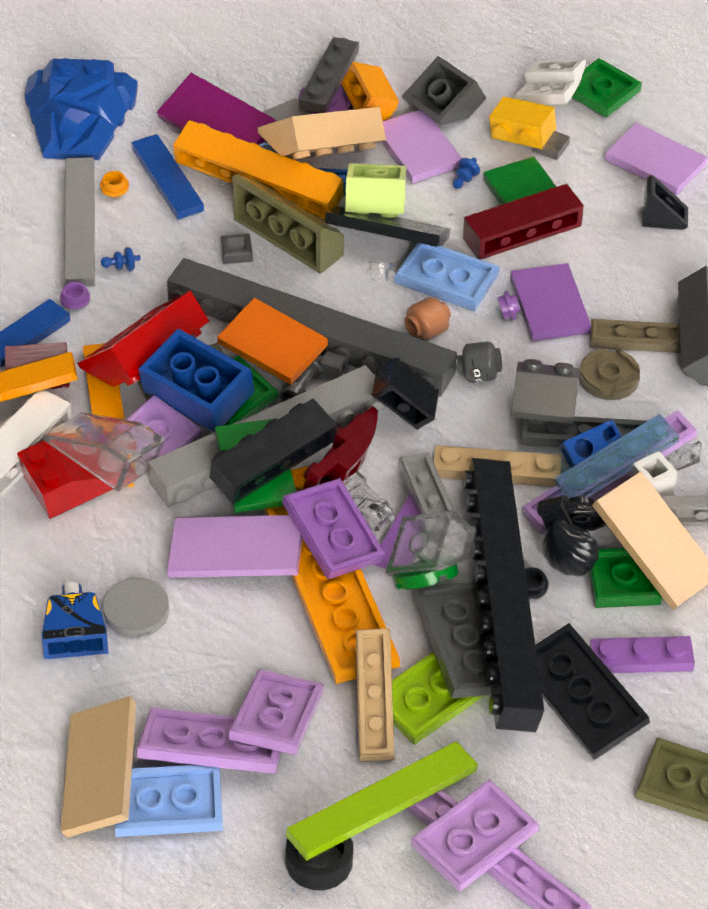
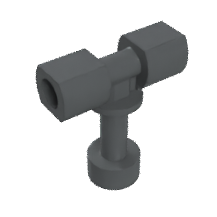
(329, 364)

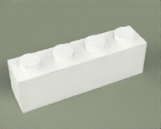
(26, 428)

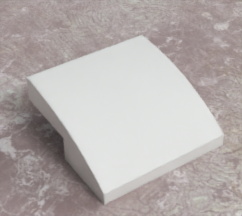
(552, 81)

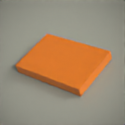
(272, 341)

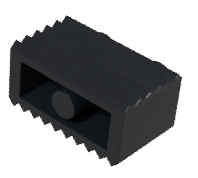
(406, 393)

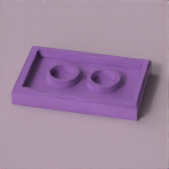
(550, 302)
(333, 528)

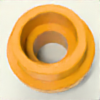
(114, 184)

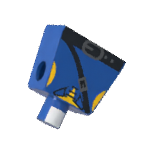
(73, 624)

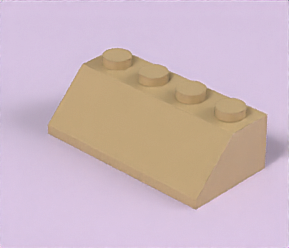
(325, 133)

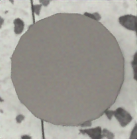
(136, 607)

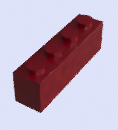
(523, 221)

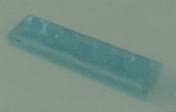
(617, 458)

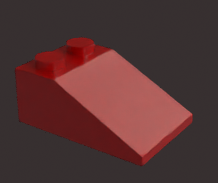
(58, 479)

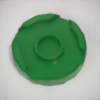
(425, 579)

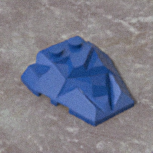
(78, 106)

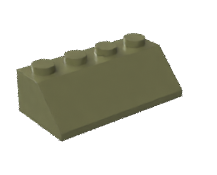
(286, 224)

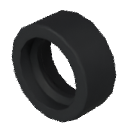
(319, 878)

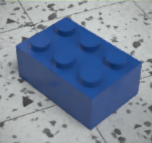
(197, 380)

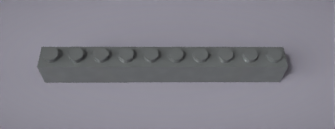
(361, 341)

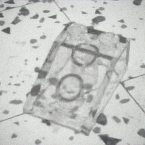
(107, 447)

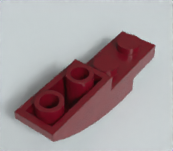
(346, 452)

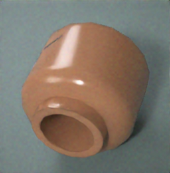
(427, 318)

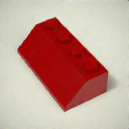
(126, 352)

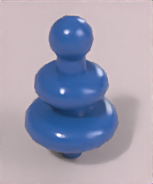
(467, 169)
(118, 260)

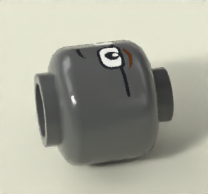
(480, 362)

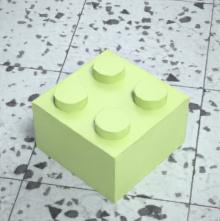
(376, 189)

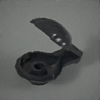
(567, 542)

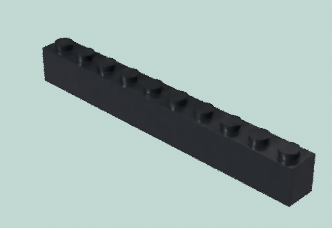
(503, 597)

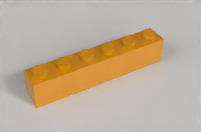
(225, 156)

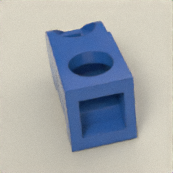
(589, 442)

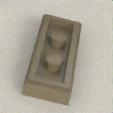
(635, 335)

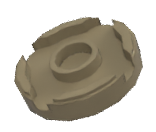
(609, 374)

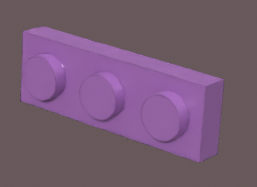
(645, 654)

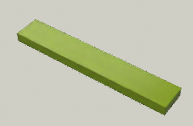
(381, 800)

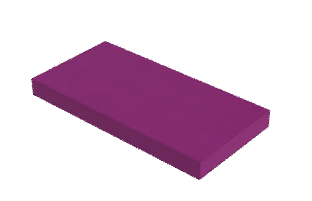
(212, 106)

